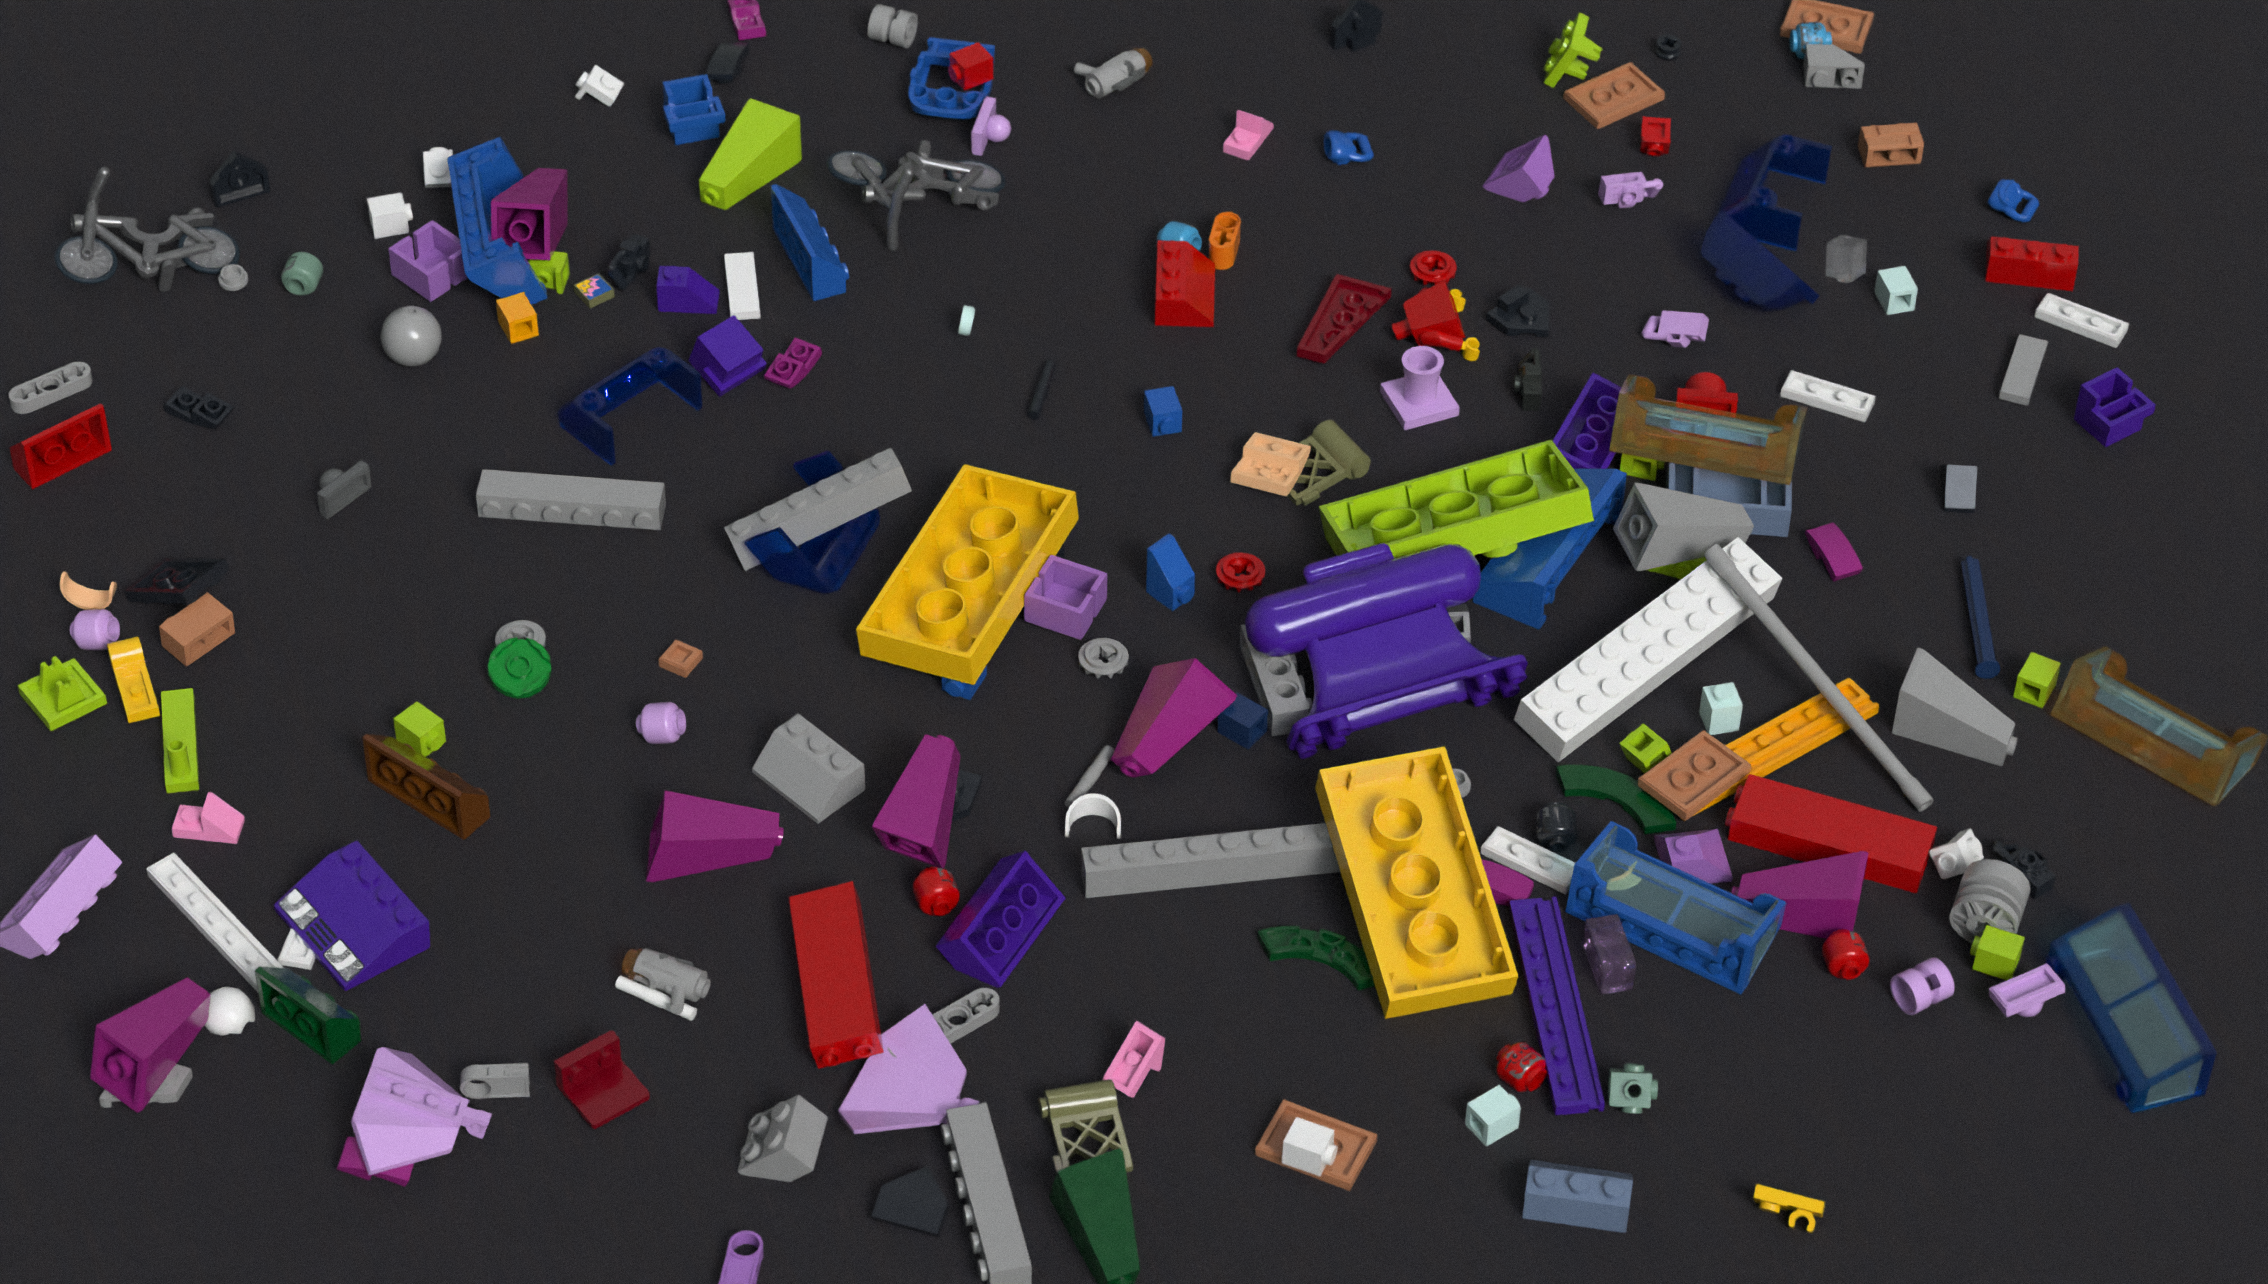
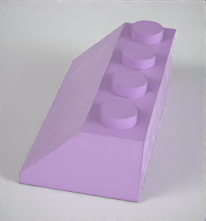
(58, 898)

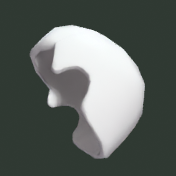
(229, 1011)

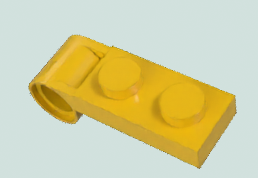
(133, 679)

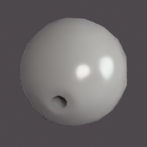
(411, 336)

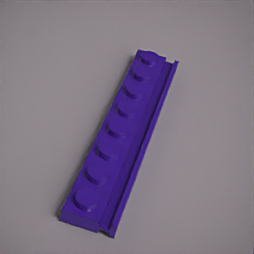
(1556, 1006)

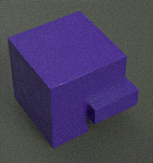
(727, 356)
(2111, 408)

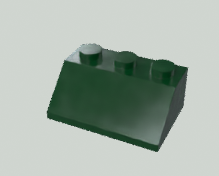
(307, 1013)

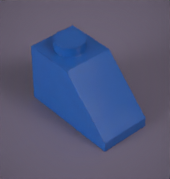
(1169, 574)

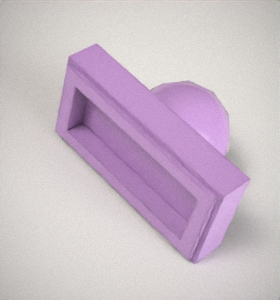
(988, 126)
(2027, 992)

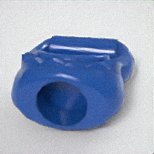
(1341, 150)
(2006, 198)

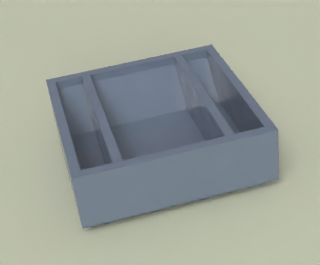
(1764, 501)

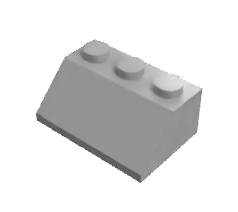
(809, 769)

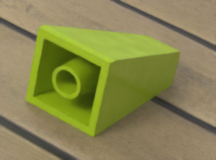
(754, 152)

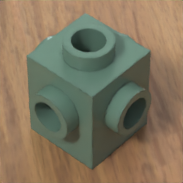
(1621, 1079)

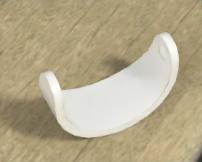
(1093, 805)

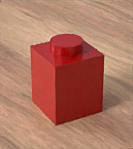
(971, 66)

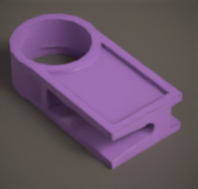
(739, 1268)

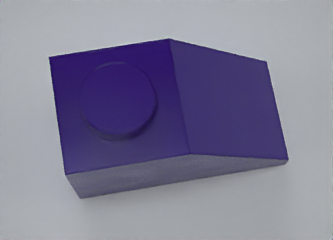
(685, 291)

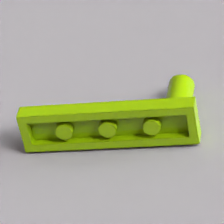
(180, 740)

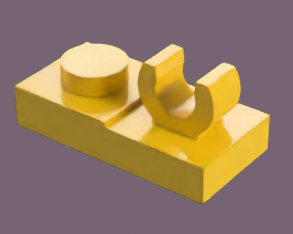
(1773, 1200)

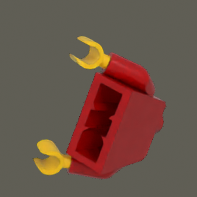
(1436, 321)

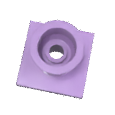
(1421, 393)

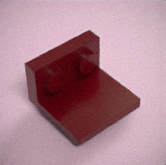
(599, 1081)

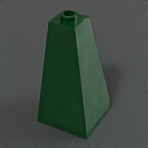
(1098, 1216)

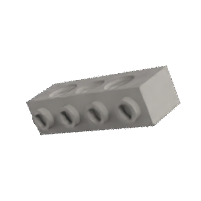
(1276, 687)

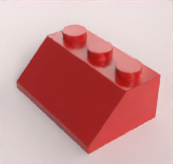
(2031, 263)
(1184, 286)
(62, 447)

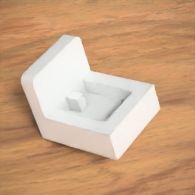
(599, 85)
(436, 167)
(1957, 854)

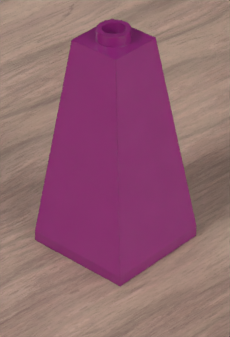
(1170, 712)
(921, 804)
(707, 835)
(1818, 893)
(146, 1041)

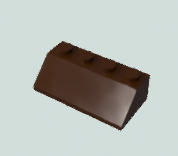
(425, 785)

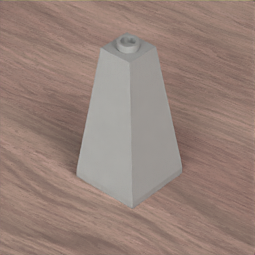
(1676, 526)
(1949, 714)

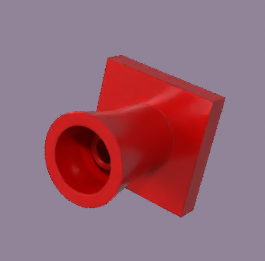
(1709, 392)

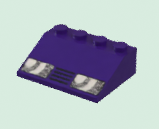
(354, 917)

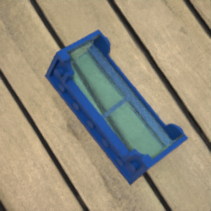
(1674, 910)

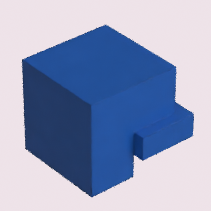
(691, 109)

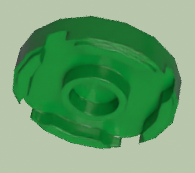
(519, 667)

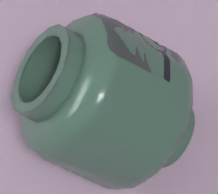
(302, 273)

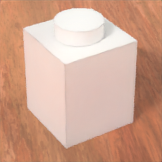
(389, 215)
(1309, 1147)

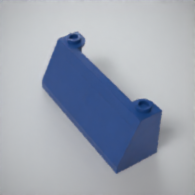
(475, 180)
(1529, 576)

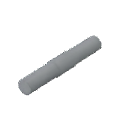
(1091, 775)

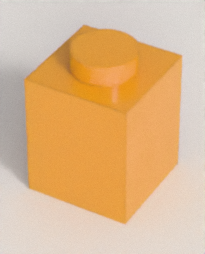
(517, 317)

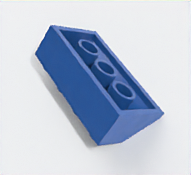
(807, 245)

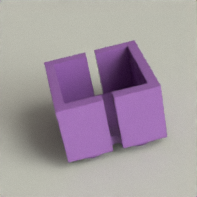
(436, 263)
(1065, 597)

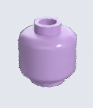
(94, 629)
(661, 723)

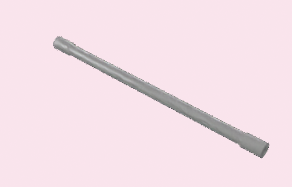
(1909, 785)

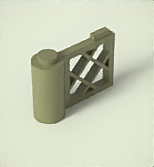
(1336, 453)
(1081, 1106)

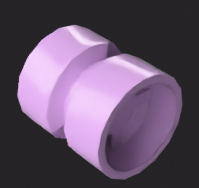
(1922, 986)

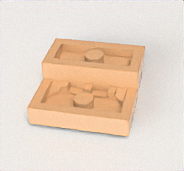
(1270, 464)

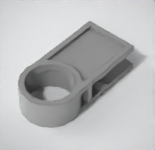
(499, 1079)

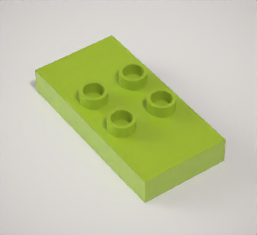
(1475, 505)

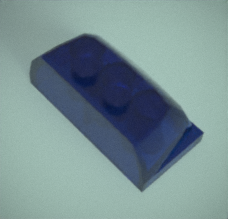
(1752, 267)

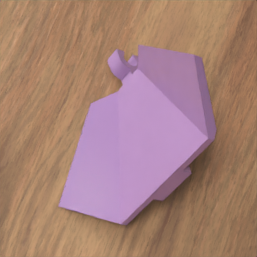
(909, 1088)
(409, 1113)

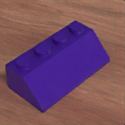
(1589, 426)
(1001, 920)

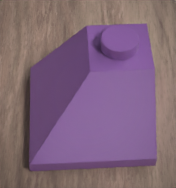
(1523, 171)
(1695, 853)

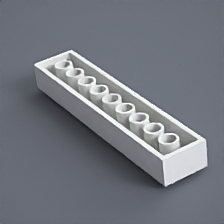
(1641, 653)

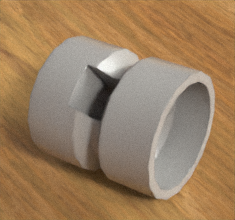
(892, 26)

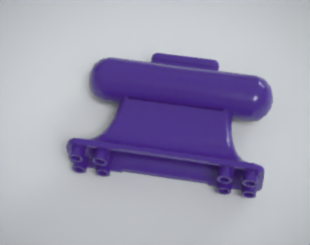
(1380, 640)

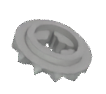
(521, 629)
(1109, 649)

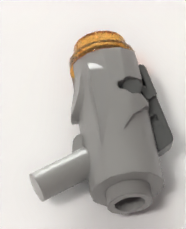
(1116, 72)
(667, 975)

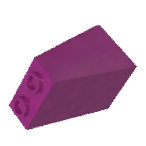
(532, 213)

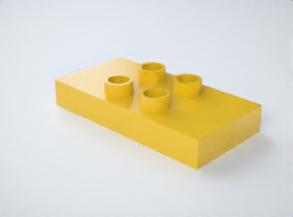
(967, 574)
(1416, 882)

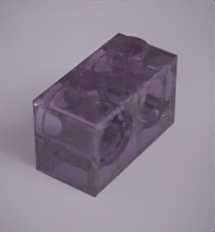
(1609, 954)

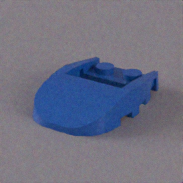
(945, 100)

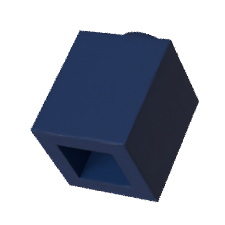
(1243, 721)

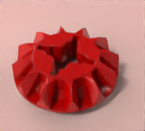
(1427, 261)
(1239, 563)

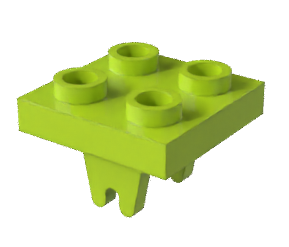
(1566, 50)
(61, 693)

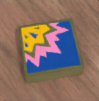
(594, 291)

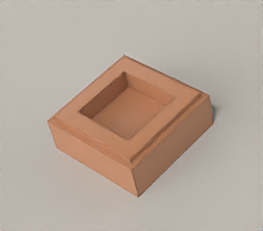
(680, 658)

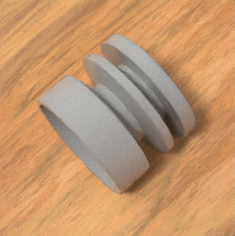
(1989, 895)

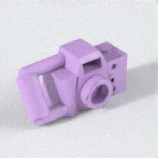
(1627, 189)
(1677, 328)

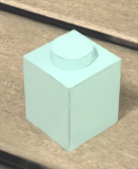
(1896, 290)
(1720, 708)
(1493, 1115)

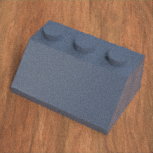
(1577, 1196)

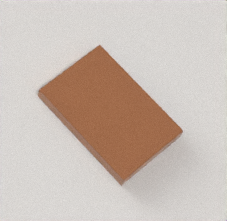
(1847, 25)
(1614, 95)
(1694, 775)
(1352, 1142)

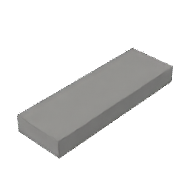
(2023, 370)

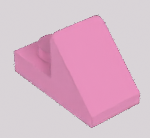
(1247, 135)
(212, 822)
(1135, 1058)

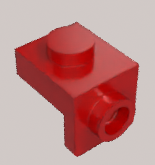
(1655, 136)

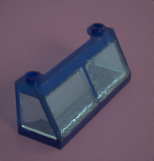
(2135, 1009)

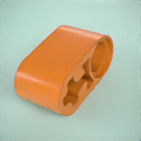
(1224, 240)

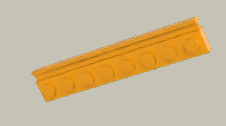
(1796, 733)

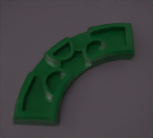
(1623, 789)
(1319, 946)

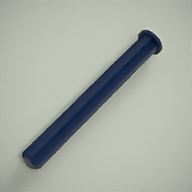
(1986, 665)

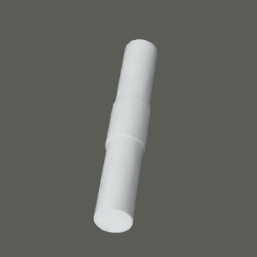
(652, 996)

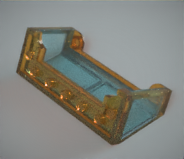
(1706, 435)
(2152, 730)

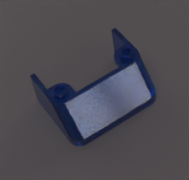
(1756, 206)
(583, 412)
(826, 559)

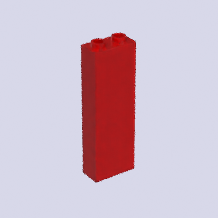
(1820, 827)
(835, 975)

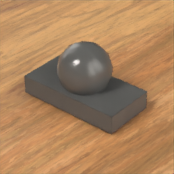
(342, 488)

